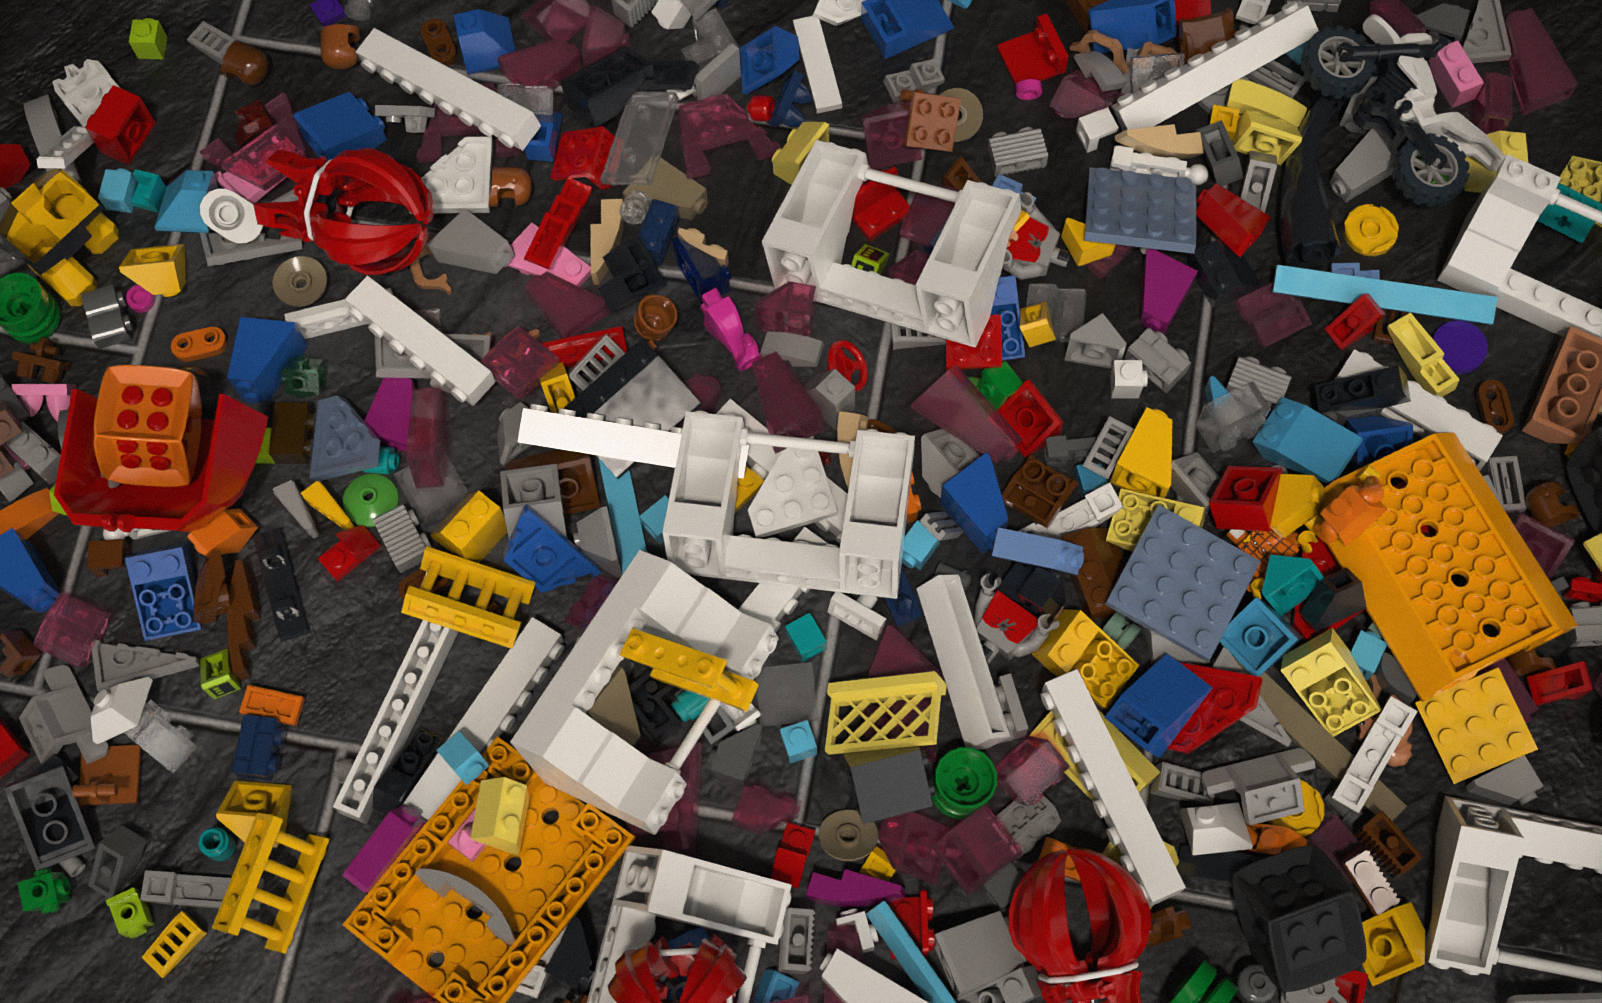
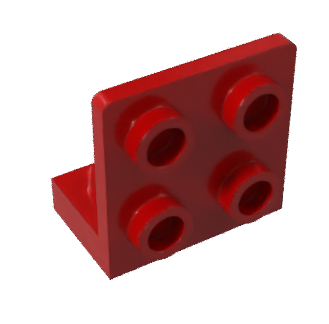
(1035, 54)
(583, 155)
(878, 207)
(987, 351)
(914, 917)

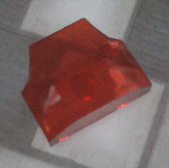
(251, 121)

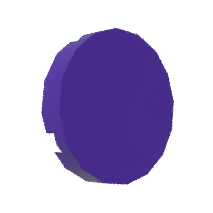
(1463, 346)

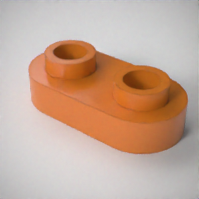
(197, 344)

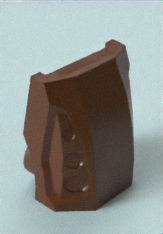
(1201, 33)
(1038, 491)
(210, 593)

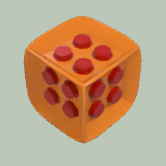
(148, 425)

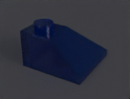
(700, 269)

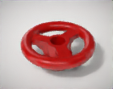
(844, 365)

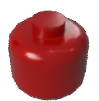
(761, 107)

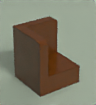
(106, 555)
(19, 652)

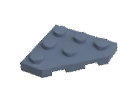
(341, 441)

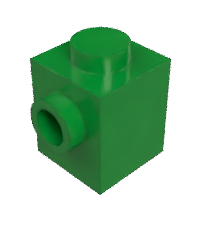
(999, 384)

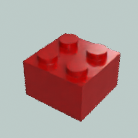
(120, 124)
(1245, 498)

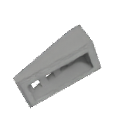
(211, 46)
(910, 341)
(589, 356)
(1119, 427)
(291, 498)
(1159, 786)

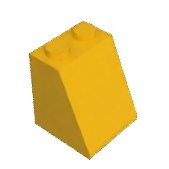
(1147, 456)
(472, 528)

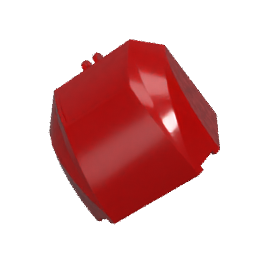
(220, 476)

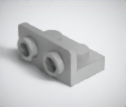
(1011, 708)
(1029, 822)

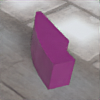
(852, 890)

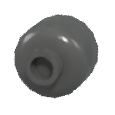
(1254, 985)

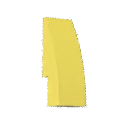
(1270, 103)
(1422, 356)

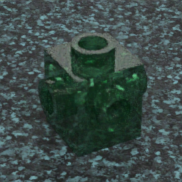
(303, 376)

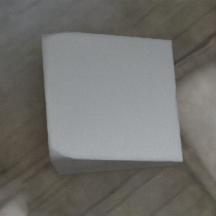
(15, 482)

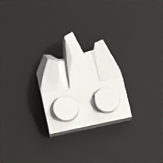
(84, 88)

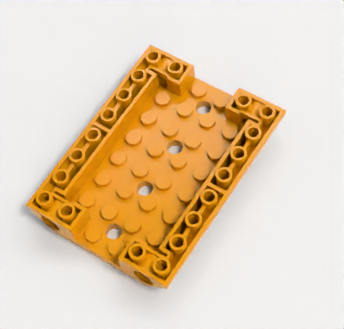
(1408, 580)
(556, 876)

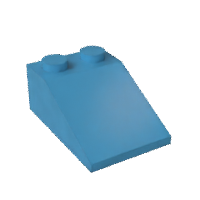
(1306, 441)

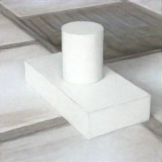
(857, 613)

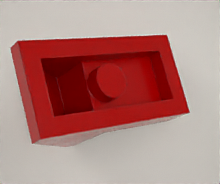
(1355, 321)
(351, 550)
(1585, 590)
(1560, 683)
(793, 854)

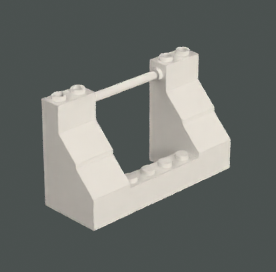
(1493, 238)
(958, 280)
(704, 499)
(585, 757)
(1474, 878)
(693, 893)

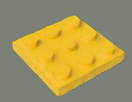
(1476, 726)

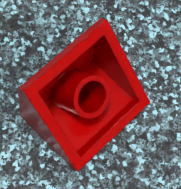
(1031, 418)

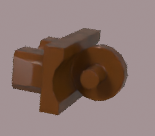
(52, 368)
(1167, 926)

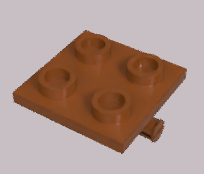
(931, 120)
(111, 778)

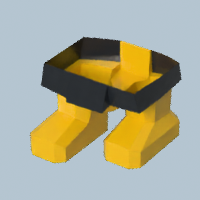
(51, 225)

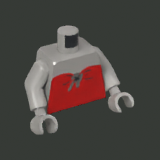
(1036, 245)
(1006, 625)

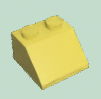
(1266, 136)
(1508, 143)
(791, 157)
(501, 814)

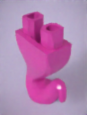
(725, 325)

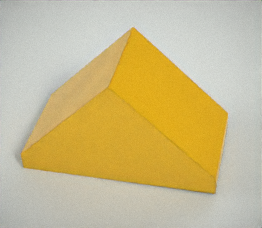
(1083, 251)
(1037, 324)

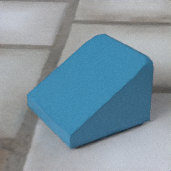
(1214, 389)
(1088, 480)

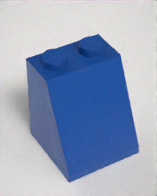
(340, 126)
(260, 354)
(976, 503)
(24, 573)

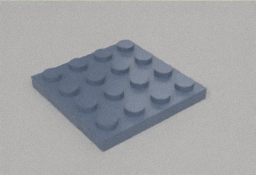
(1141, 210)
(1182, 583)

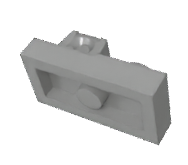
(414, 116)

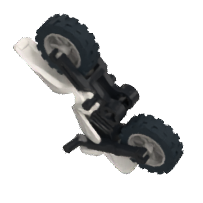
(1400, 105)

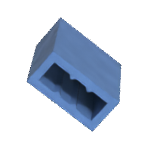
(1038, 551)

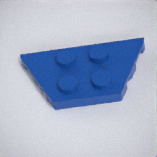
(545, 554)

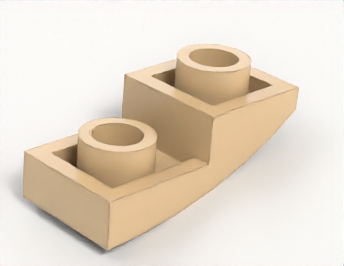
(698, 240)

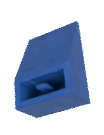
(1134, 22)
(903, 23)
(1007, 306)
(164, 590)
(1159, 705)

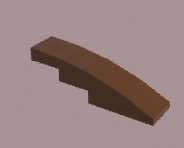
(241, 611)

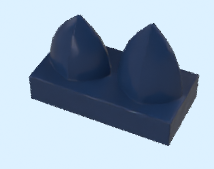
(792, 91)
(904, 608)

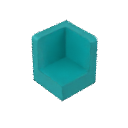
(149, 191)
(806, 637)

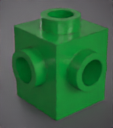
(44, 891)

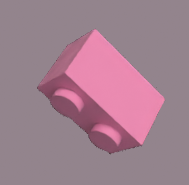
(1455, 74)

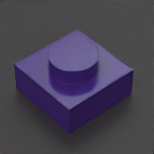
(328, 11)

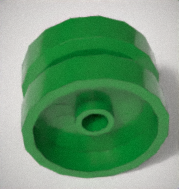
(1195, 987)

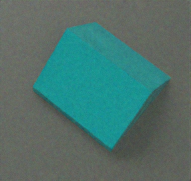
(1289, 581)

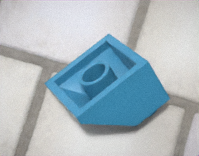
(182, 202)
(1259, 637)

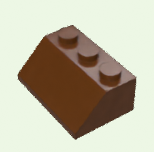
(575, 477)
(1098, 573)

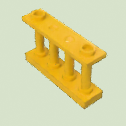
(463, 617)
(689, 669)
(246, 876)

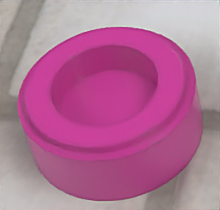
(1028, 89)
(140, 299)

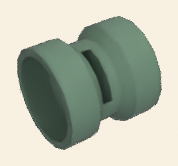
(1121, 630)

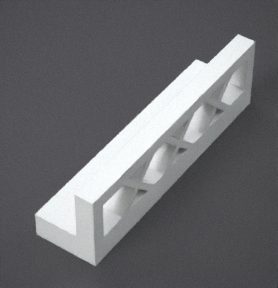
(324, 318)

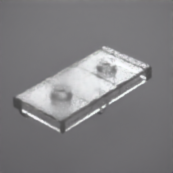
(640, 138)

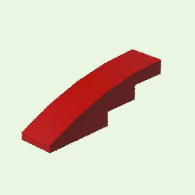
(558, 223)

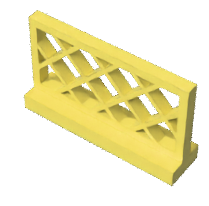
(885, 690)

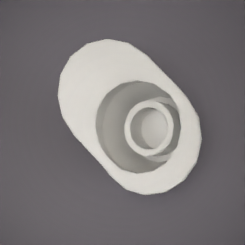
(230, 216)

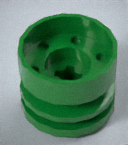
(27, 308)
(973, 770)

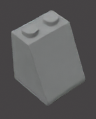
(537, 488)
(977, 953)

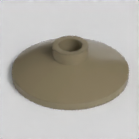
(971, 113)
(292, 274)
(847, 826)

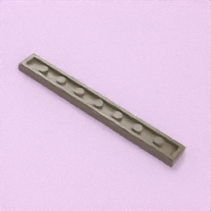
(1321, 744)

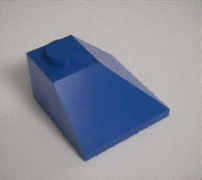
(483, 39)
(767, 57)
(1380, 438)

